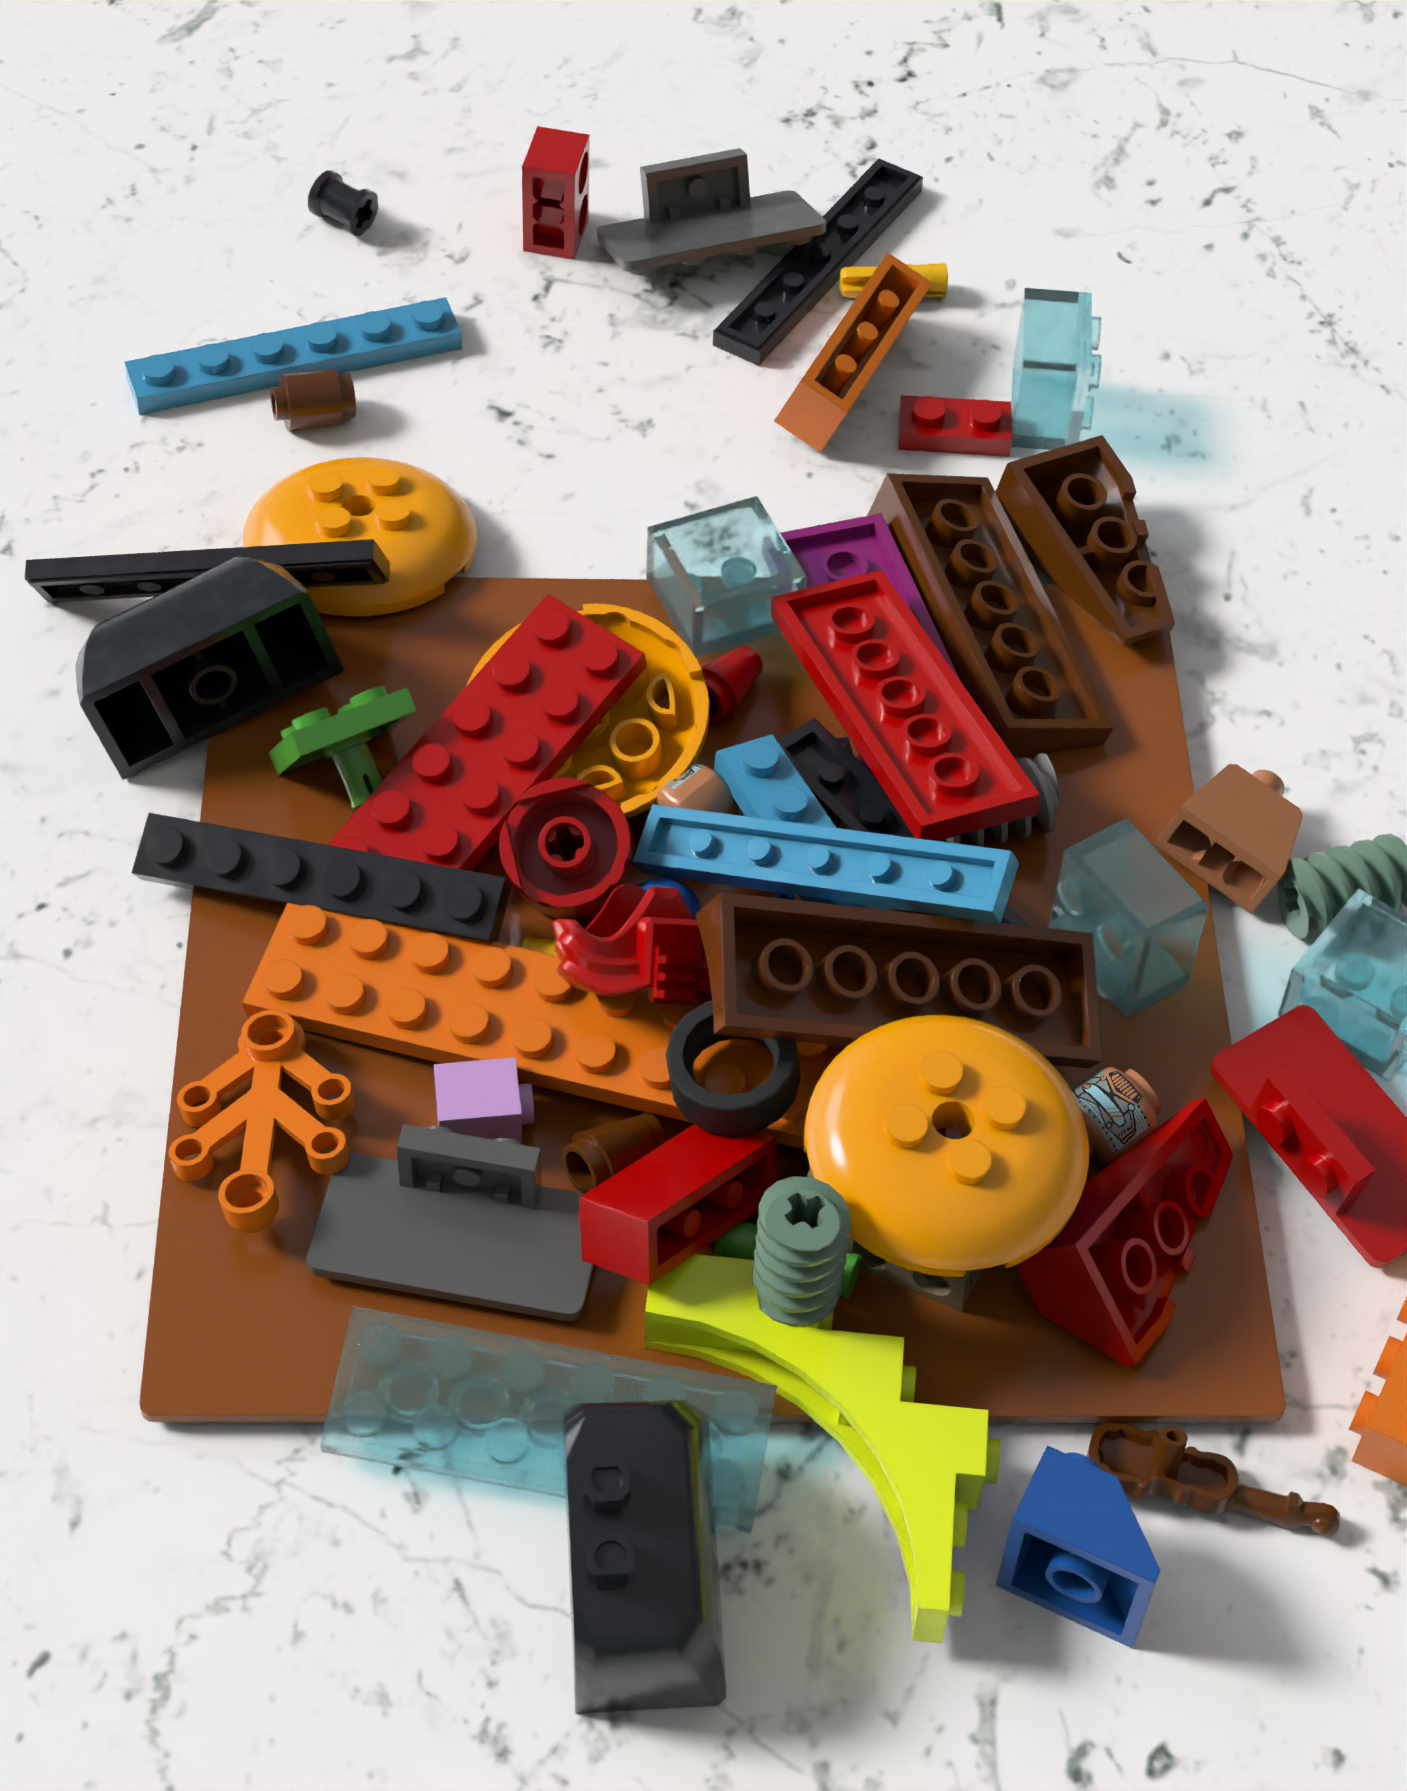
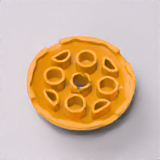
(405, 509)
(652, 727)
(935, 1198)

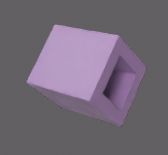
(483, 1098)

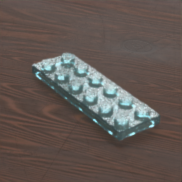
(495, 1406)

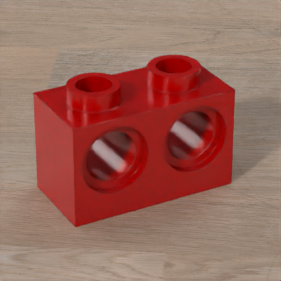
(555, 192)

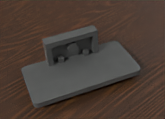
(705, 210)
(455, 1225)

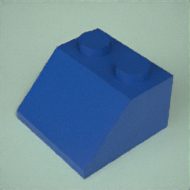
(1080, 1548)

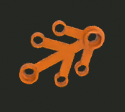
(267, 1048)

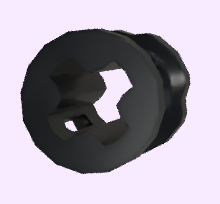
(342, 202)

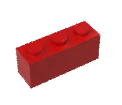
(675, 1201)

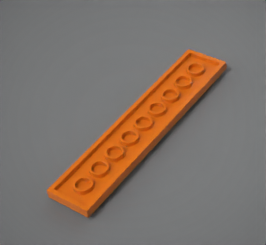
(496, 1001)

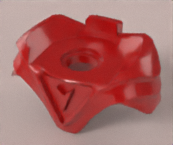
(636, 945)

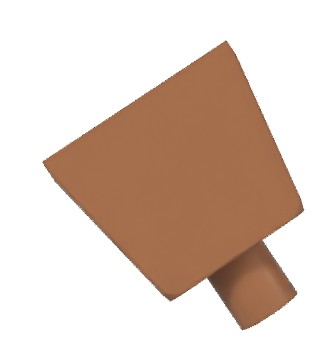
(1235, 834)

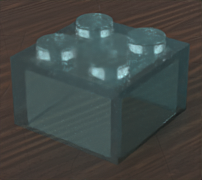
(1054, 368)
(720, 574)
(1139, 914)
(1359, 982)

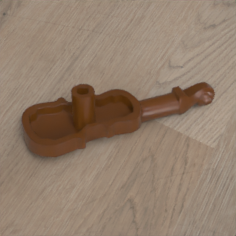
(1207, 1481)

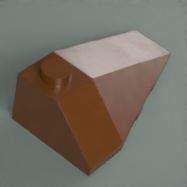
(1086, 537)

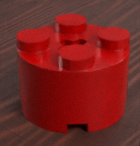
(535, 837)

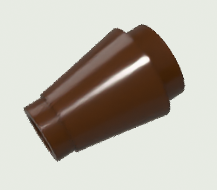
(610, 1148)

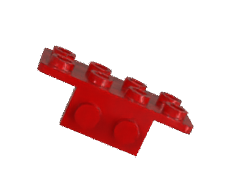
(1326, 1126)

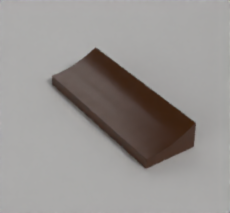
(992, 612)
(848, 969)

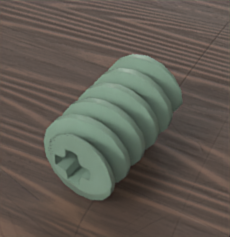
(1323, 882)
(800, 1250)

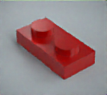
(955, 425)

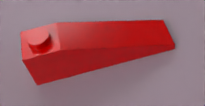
(1131, 1236)

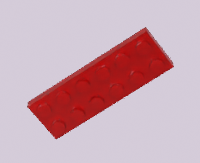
(904, 707)
(496, 741)

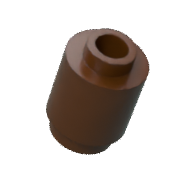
(313, 399)

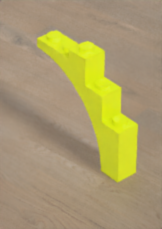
(917, 1456)

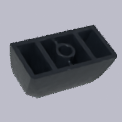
(200, 661)
(642, 1557)

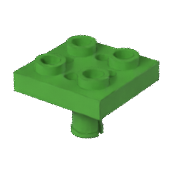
(345, 738)

